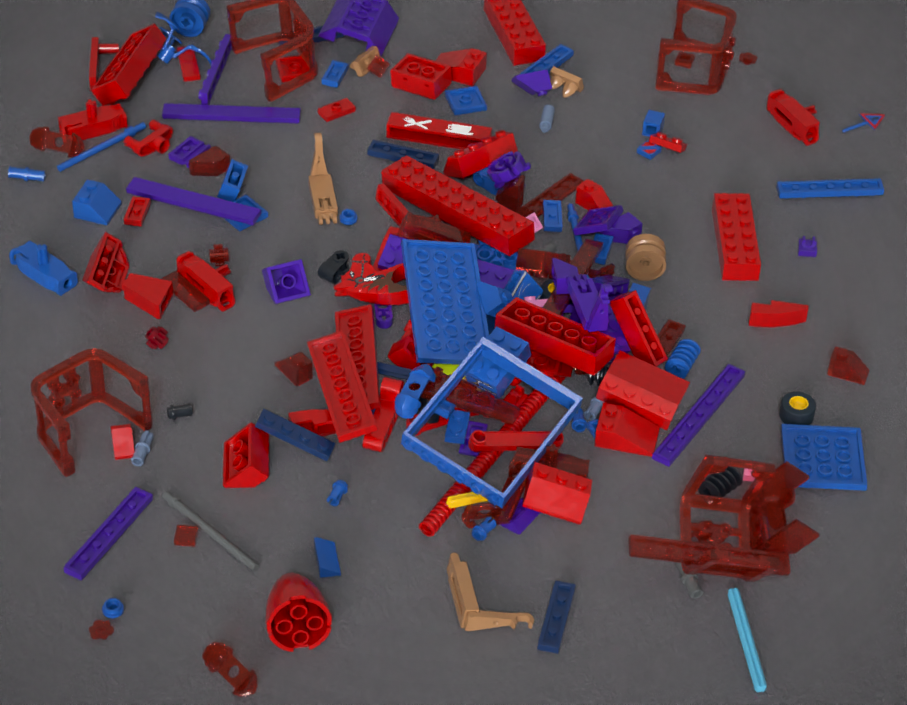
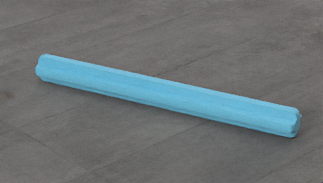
(747, 640)

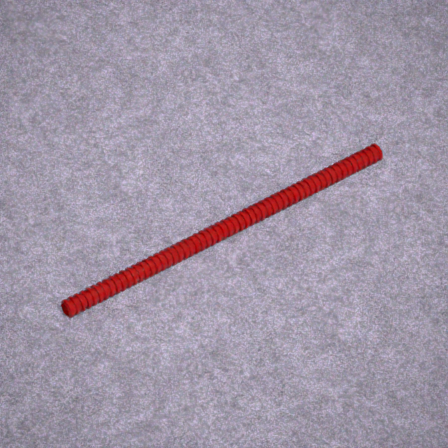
(483, 462)

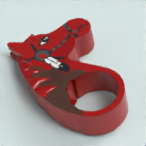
(372, 286)

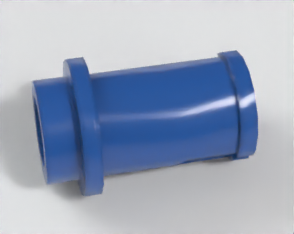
(579, 423)
(339, 488)
(480, 531)

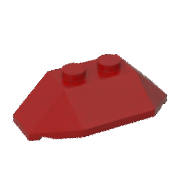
(107, 265)

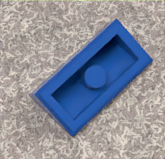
(326, 558)

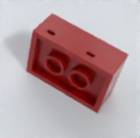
(421, 76)

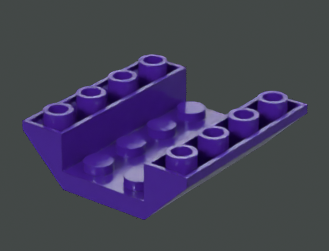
(362, 19)

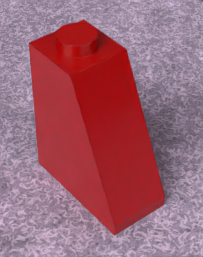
(148, 293)

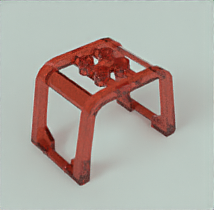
(300, 40)
(721, 52)
(57, 415)
(715, 464)

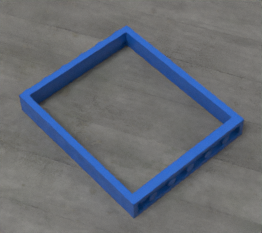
(520, 370)

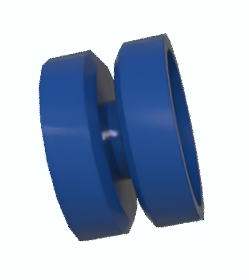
(190, 16)

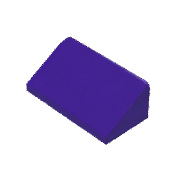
(521, 518)

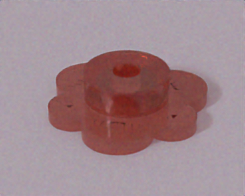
(747, 58)
(101, 630)

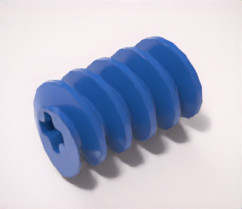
(683, 358)

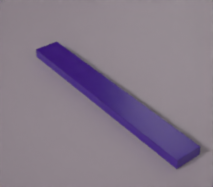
(231, 113)
(194, 201)
(698, 415)

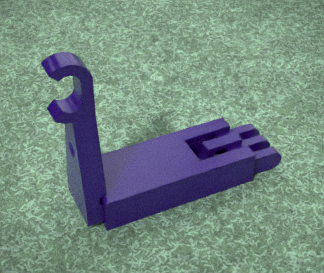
(589, 304)

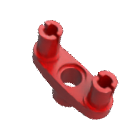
(156, 141)

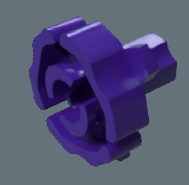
(504, 169)

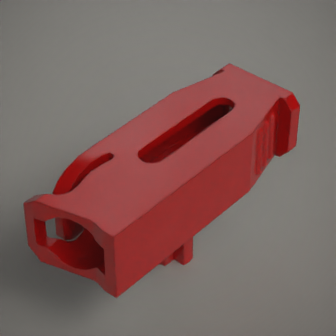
(794, 117)
(93, 121)
(207, 279)

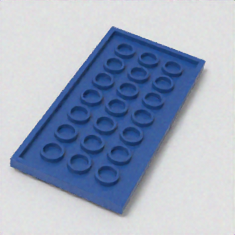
(443, 299)

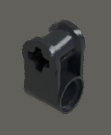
(334, 267)

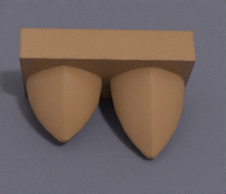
(363, 60)
(571, 82)

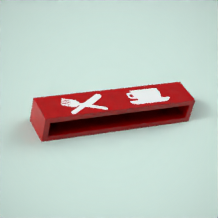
(434, 131)

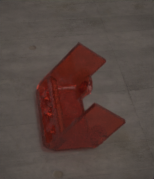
(768, 517)

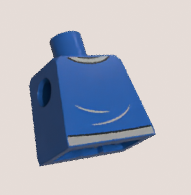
(523, 285)

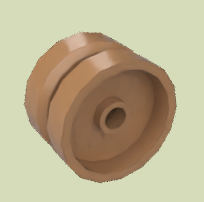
(645, 257)

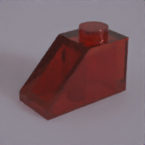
(209, 163)
(512, 194)
(847, 366)
(296, 368)

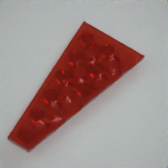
(470, 399)

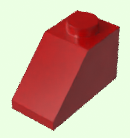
(591, 195)
(403, 353)

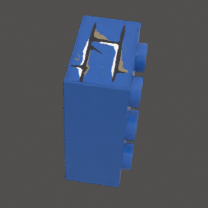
(490, 376)

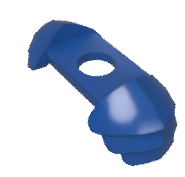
(408, 400)

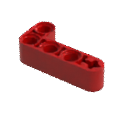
(385, 416)

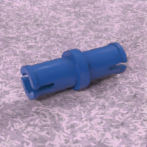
(26, 173)

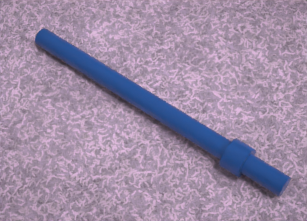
(130, 131)
(573, 219)

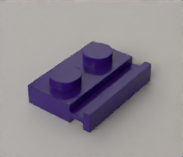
(187, 150)

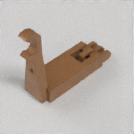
(321, 186)
(467, 605)

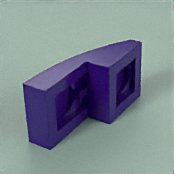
(464, 449)

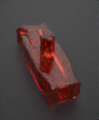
(430, 229)
(550, 458)

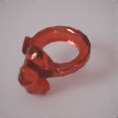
(471, 513)

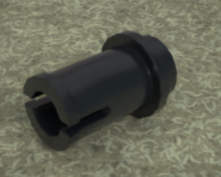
(179, 411)

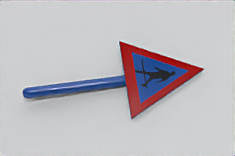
(871, 119)

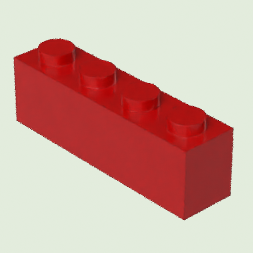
(638, 328)

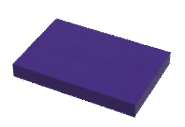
(598, 220)

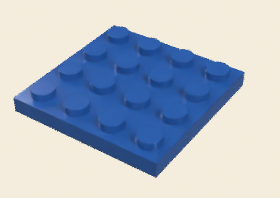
(827, 454)

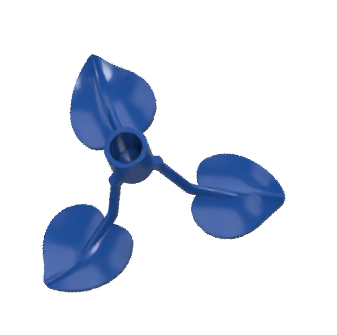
(167, 51)

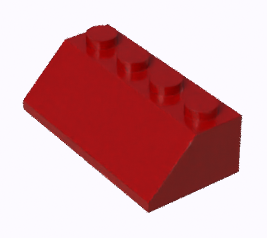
(479, 155)

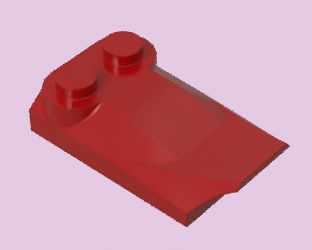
(547, 366)

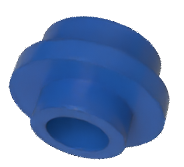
(348, 217)
(113, 608)

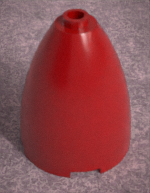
(297, 613)

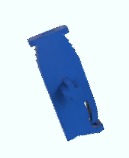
(43, 267)

